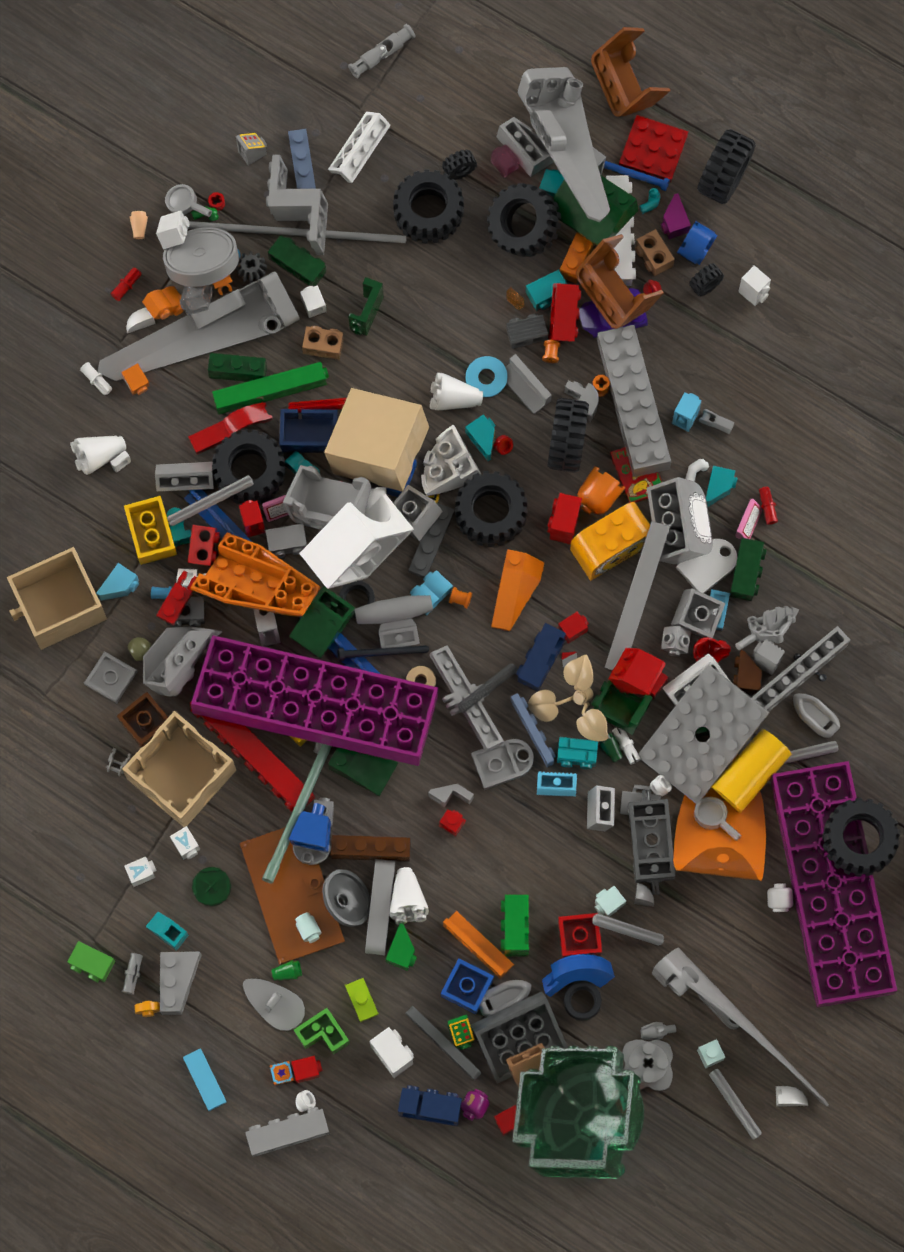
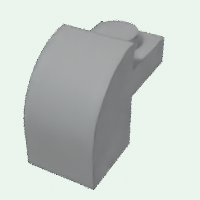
(586, 394)

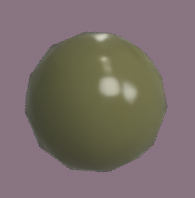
(138, 647)

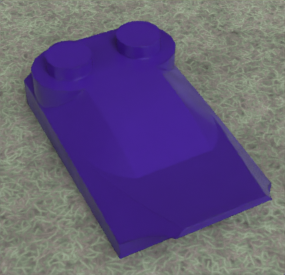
(594, 322)

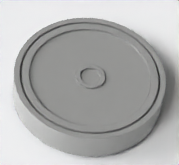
(203, 257)

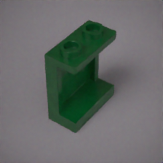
(374, 293)
(621, 708)

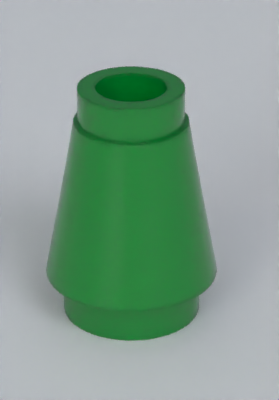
(287, 971)

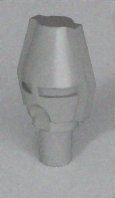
(656, 1031)

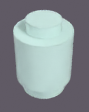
(308, 927)

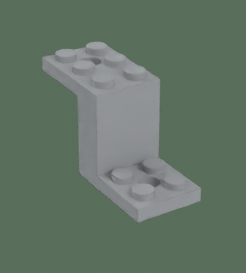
(297, 204)

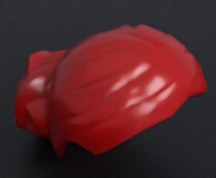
(717, 649)

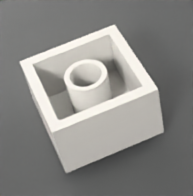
(391, 1052)

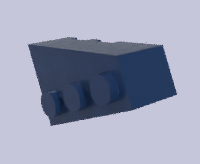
(541, 657)

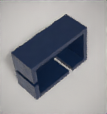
(306, 434)
(430, 1106)

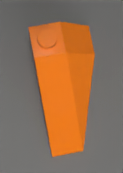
(518, 581)

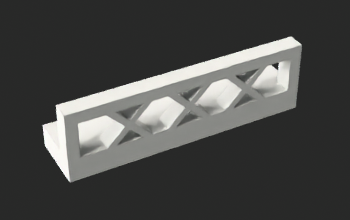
(361, 147)

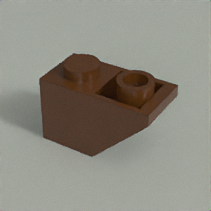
(748, 674)

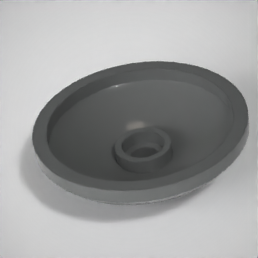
(346, 898)

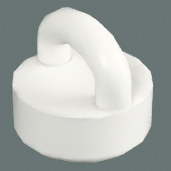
(660, 786)
(305, 1100)

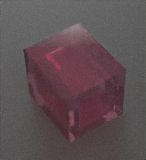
(504, 160)

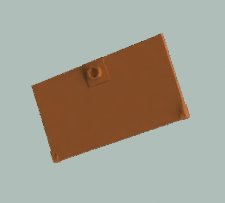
(293, 893)

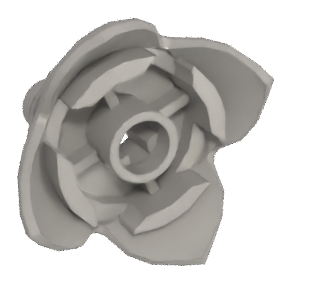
(659, 1052)

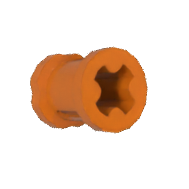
(551, 351)
(601, 379)
(460, 597)

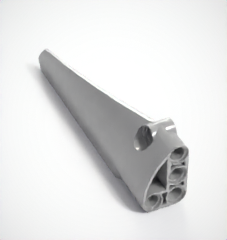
(561, 124)
(227, 322)
(683, 974)

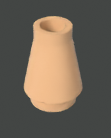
(138, 222)

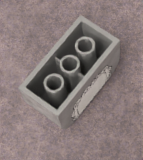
(683, 508)

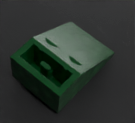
(322, 622)

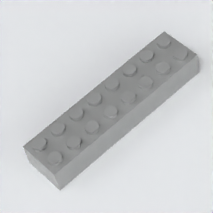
(633, 401)

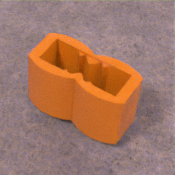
(163, 302)

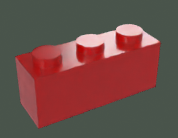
(564, 312)

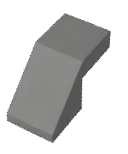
(443, 794)

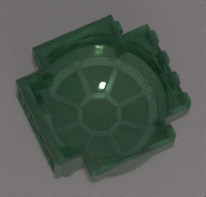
(579, 1112)

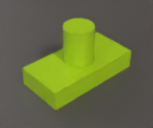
(361, 1000)

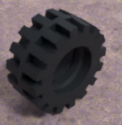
(459, 164)
(706, 279)

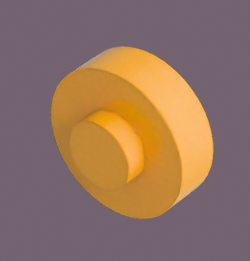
(147, 1008)

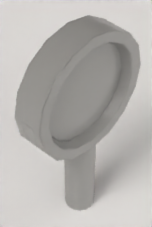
(184, 198)
(712, 814)

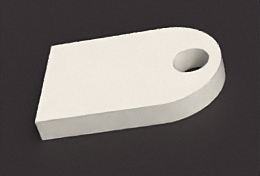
(710, 568)

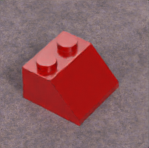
(636, 671)

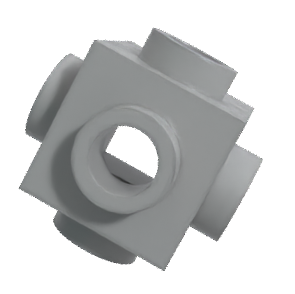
(675, 640)

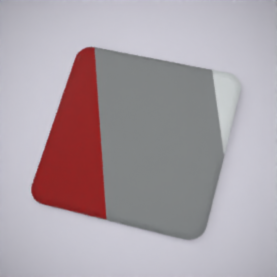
(568, 656)

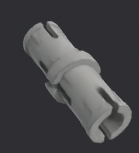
(132, 973)

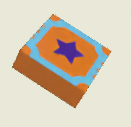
(281, 1073)

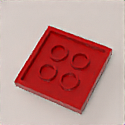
(653, 148)

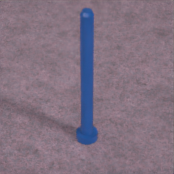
(637, 175)

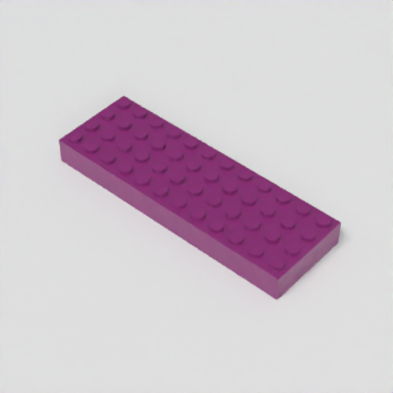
(315, 700)
(835, 910)

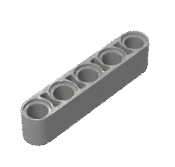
(380, 907)

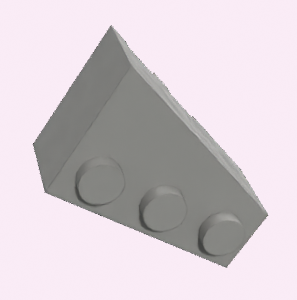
(525, 145)
(176, 978)

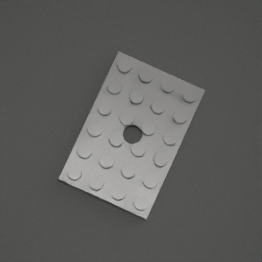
(710, 704)

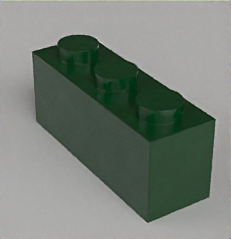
(297, 261)
(236, 367)
(747, 569)

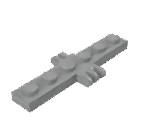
(460, 689)

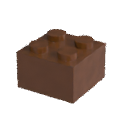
(142, 719)

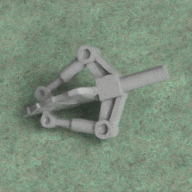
(774, 626)

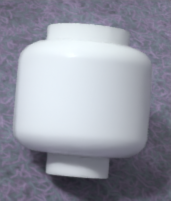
(780, 897)

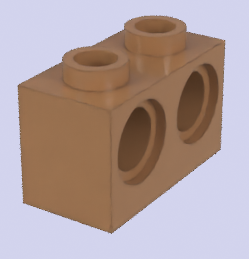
(658, 251)
(321, 347)

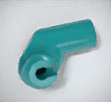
(653, 201)

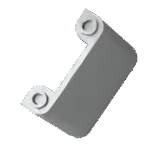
(318, 499)

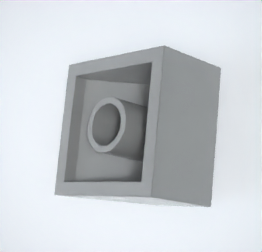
(698, 613)

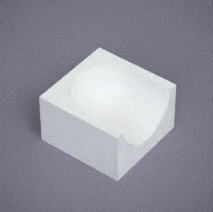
(355, 542)

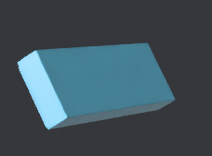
(204, 1079)

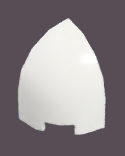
(139, 320)
(790, 1096)

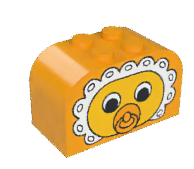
(610, 540)

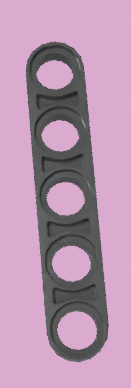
(443, 1043)

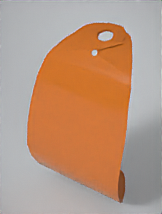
(714, 849)

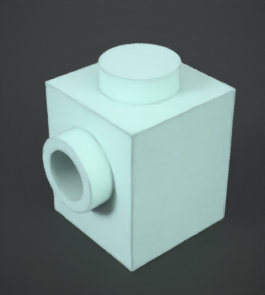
(609, 901)

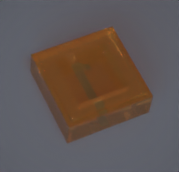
(514, 298)

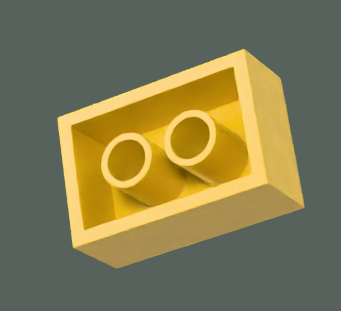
(150, 530)

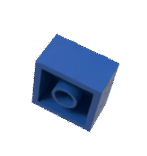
(467, 986)

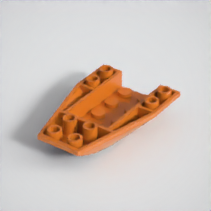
(255, 579)

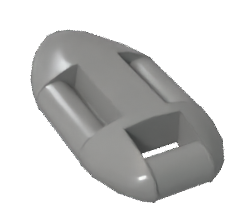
(816, 714)
(505, 996)

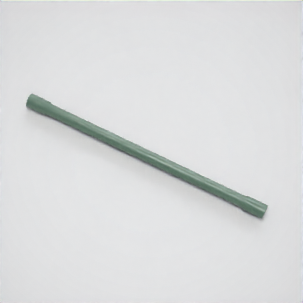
(274, 865)

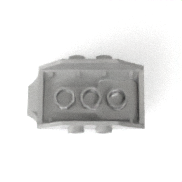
(173, 658)

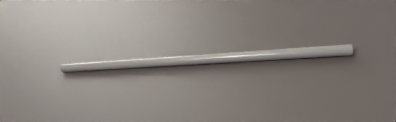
(298, 232)

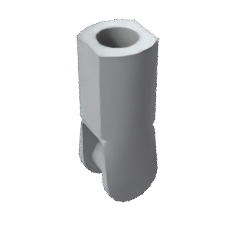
(719, 423)

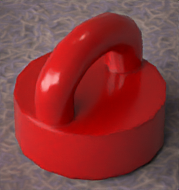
(651, 286)
(503, 444)

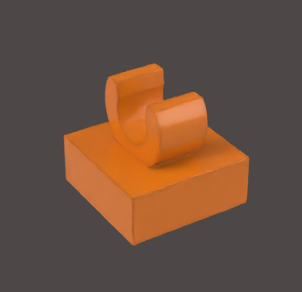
(224, 282)

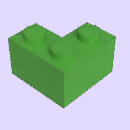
(322, 1027)

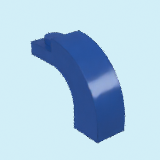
(577, 968)

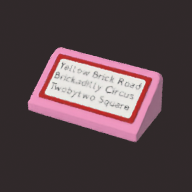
(274, 509)
(749, 520)

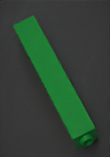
(270, 387)

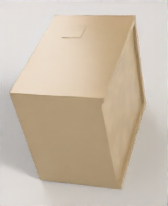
(56, 598)

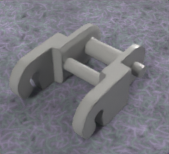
(111, 760)

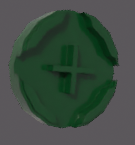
(211, 886)

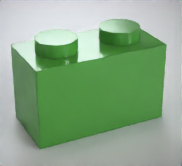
(91, 962)

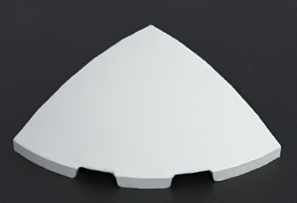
(447, 464)

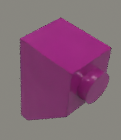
(675, 219)

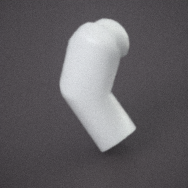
(695, 467)

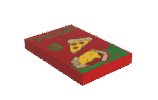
(634, 486)

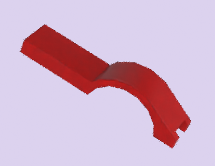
(232, 423)

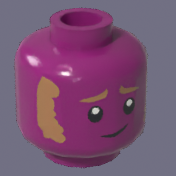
(475, 1104)

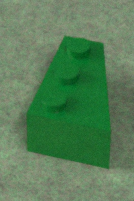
(515, 925)

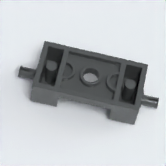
(651, 862)

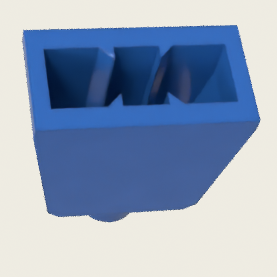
(312, 829)

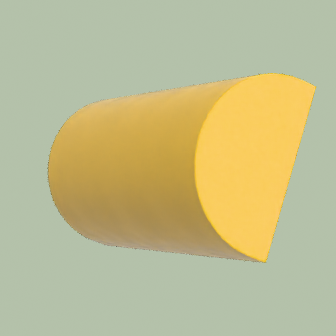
(751, 770)

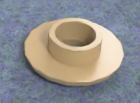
(422, 671)

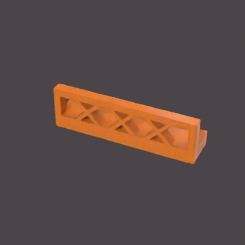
(478, 944)

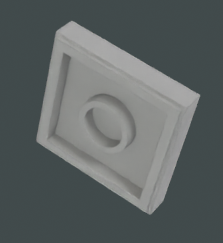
(110, 677)

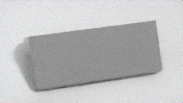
(526, 385)

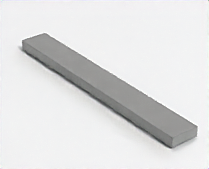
(638, 592)

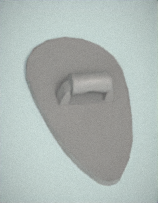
(275, 1003)

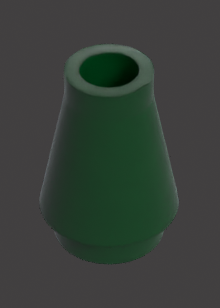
(611, 747)

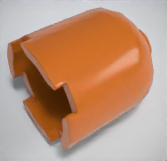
(599, 492)

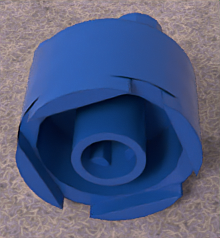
(695, 243)

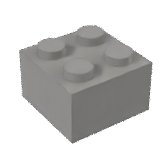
(417, 510)

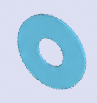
(487, 363)

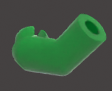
(214, 216)

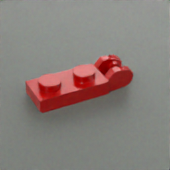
(176, 600)

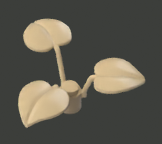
(580, 674)

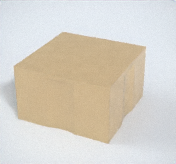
(377, 439)
(179, 769)

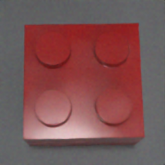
(565, 518)
(579, 935)

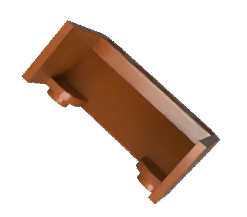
(617, 77)
(608, 290)

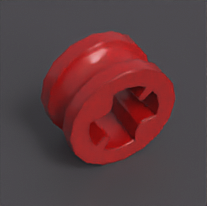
(219, 206)

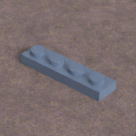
(301, 159)
(536, 736)

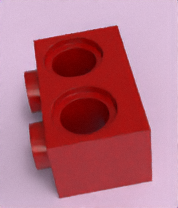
(252, 518)
(198, 544)

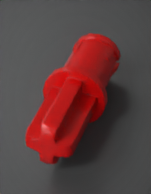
(125, 284)
(768, 505)

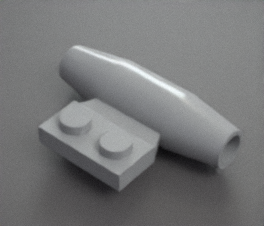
(395, 618)

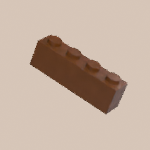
(370, 848)

